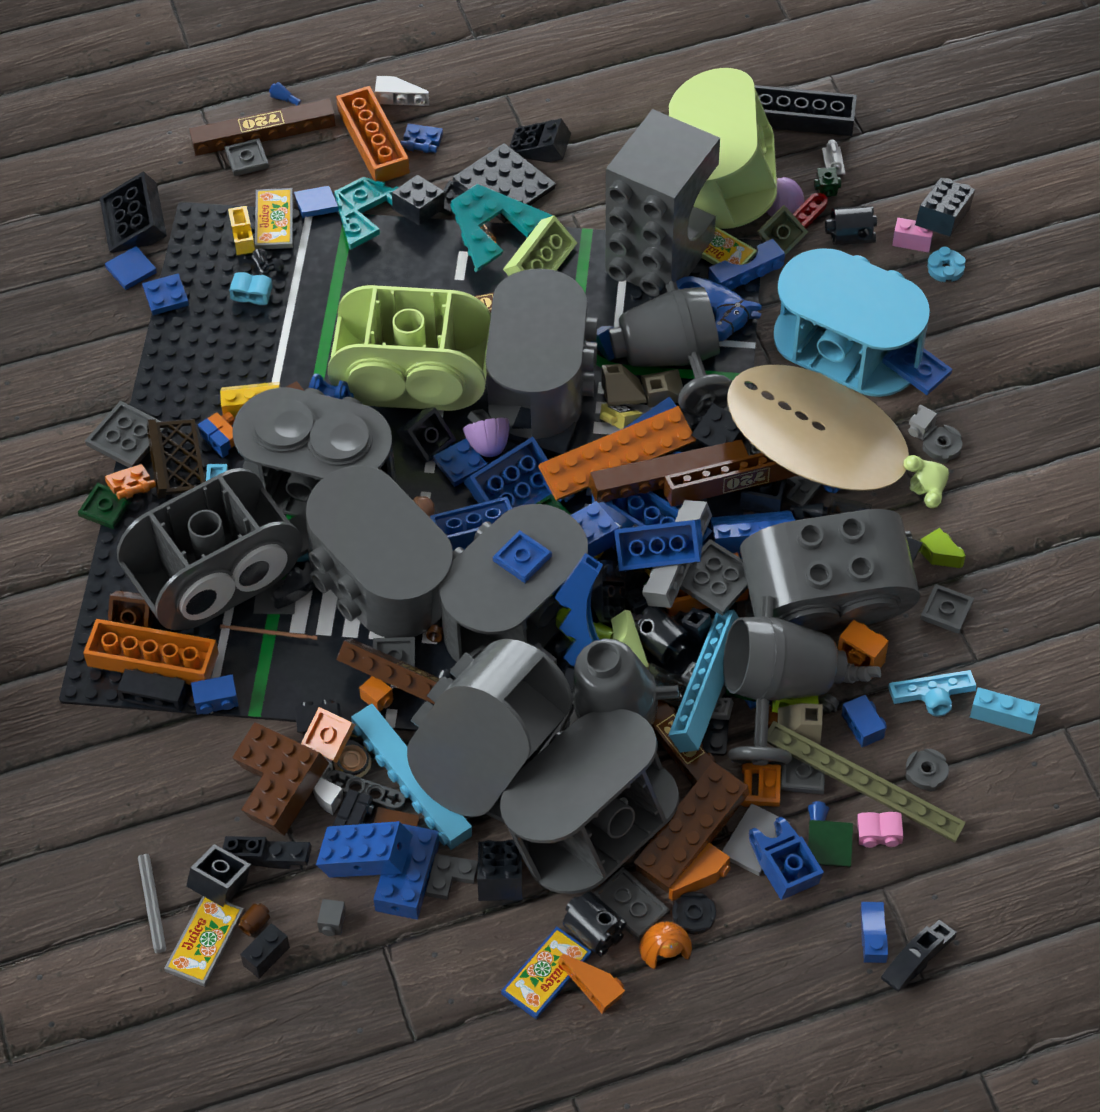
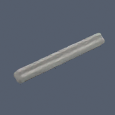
(152, 903)

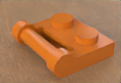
(767, 787)

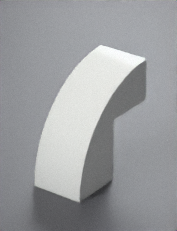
(327, 793)

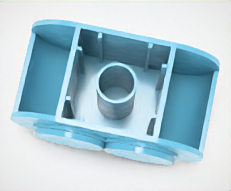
(846, 317)

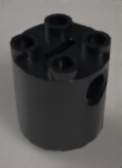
(852, 225)
(662, 635)
(594, 923)

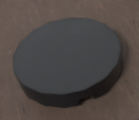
(694, 912)

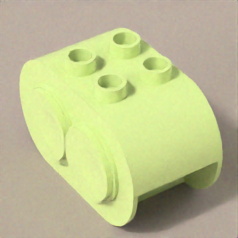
(729, 107)
(411, 347)

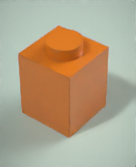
(377, 693)

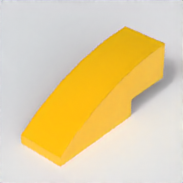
(241, 230)

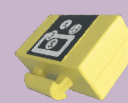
(618, 416)

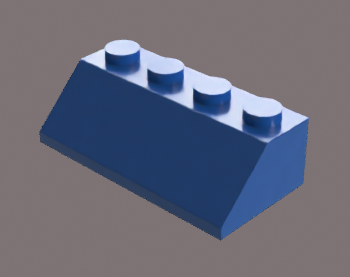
(463, 523)
(659, 544)

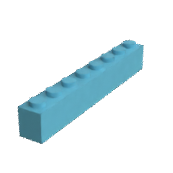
(703, 687)
(392, 754)

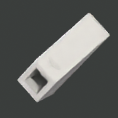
(399, 92)

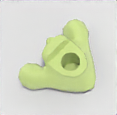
(928, 479)

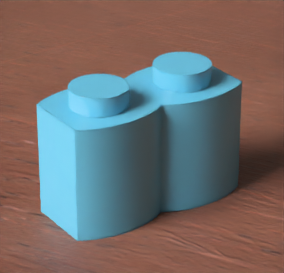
(250, 288)

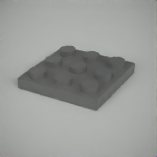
(123, 435)
(716, 579)

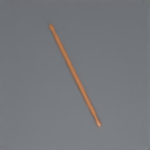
(268, 632)

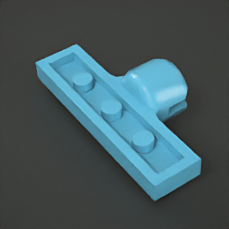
(933, 690)

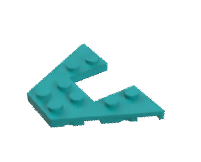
(356, 199)
(481, 205)

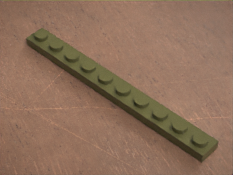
(865, 782)

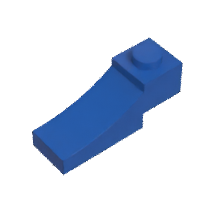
(874, 932)

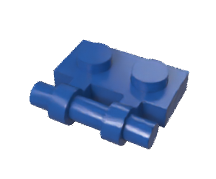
(422, 138)

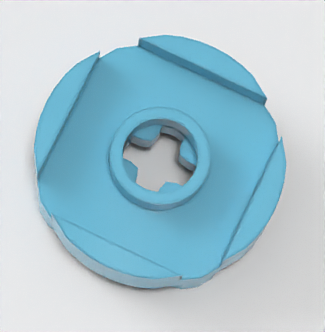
(946, 256)

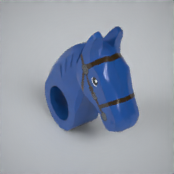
(728, 307)

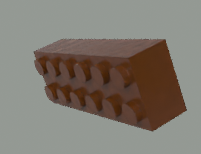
(692, 827)

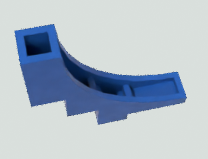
(577, 596)

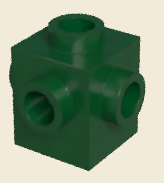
(827, 181)

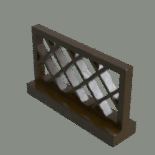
(158, 456)

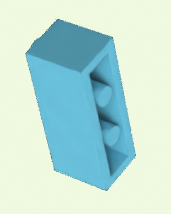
(1004, 710)

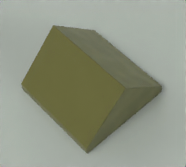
(784, 229)

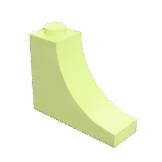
(626, 632)

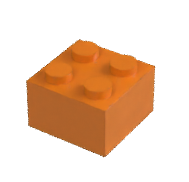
(863, 645)

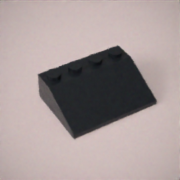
(133, 214)

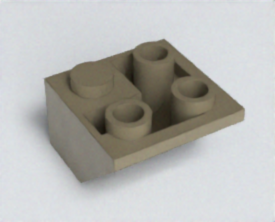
(661, 385)
(621, 386)
(803, 719)

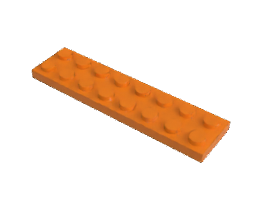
(633, 444)

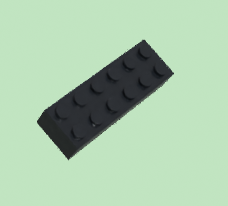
(808, 110)

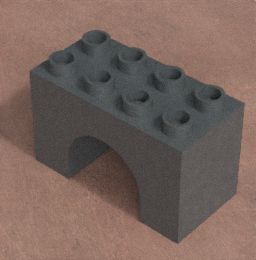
(650, 201)

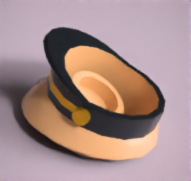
(354, 760)

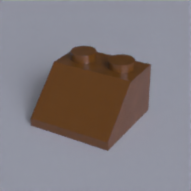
(129, 609)

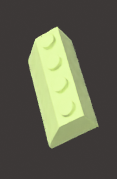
(543, 249)

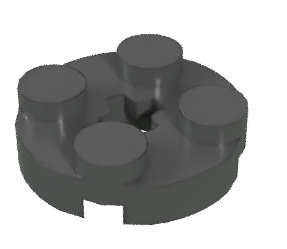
(939, 452)
(923, 780)

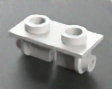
(833, 157)

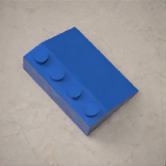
(512, 476)
(733, 530)

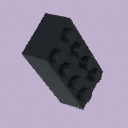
(945, 206)

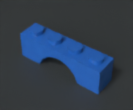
(768, 258)

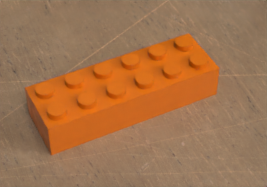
(373, 134)
(150, 650)

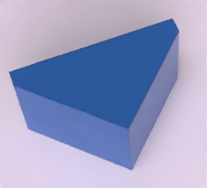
(603, 342)

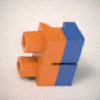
(218, 432)

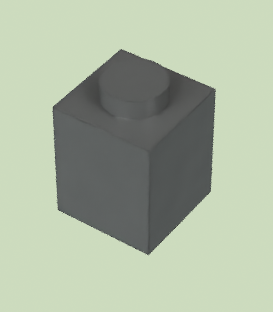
(331, 917)

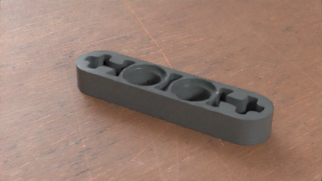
(367, 788)

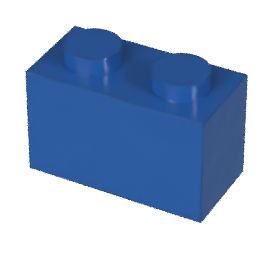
(214, 694)
(864, 721)

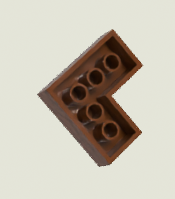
(286, 773)

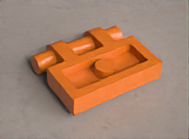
(130, 482)

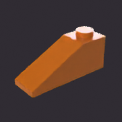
(702, 872)
(595, 983)

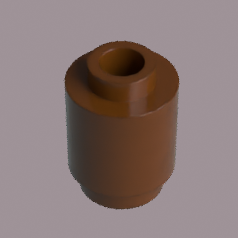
(254, 919)

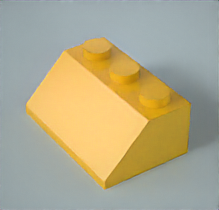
(236, 396)

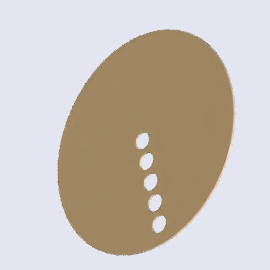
(854, 452)

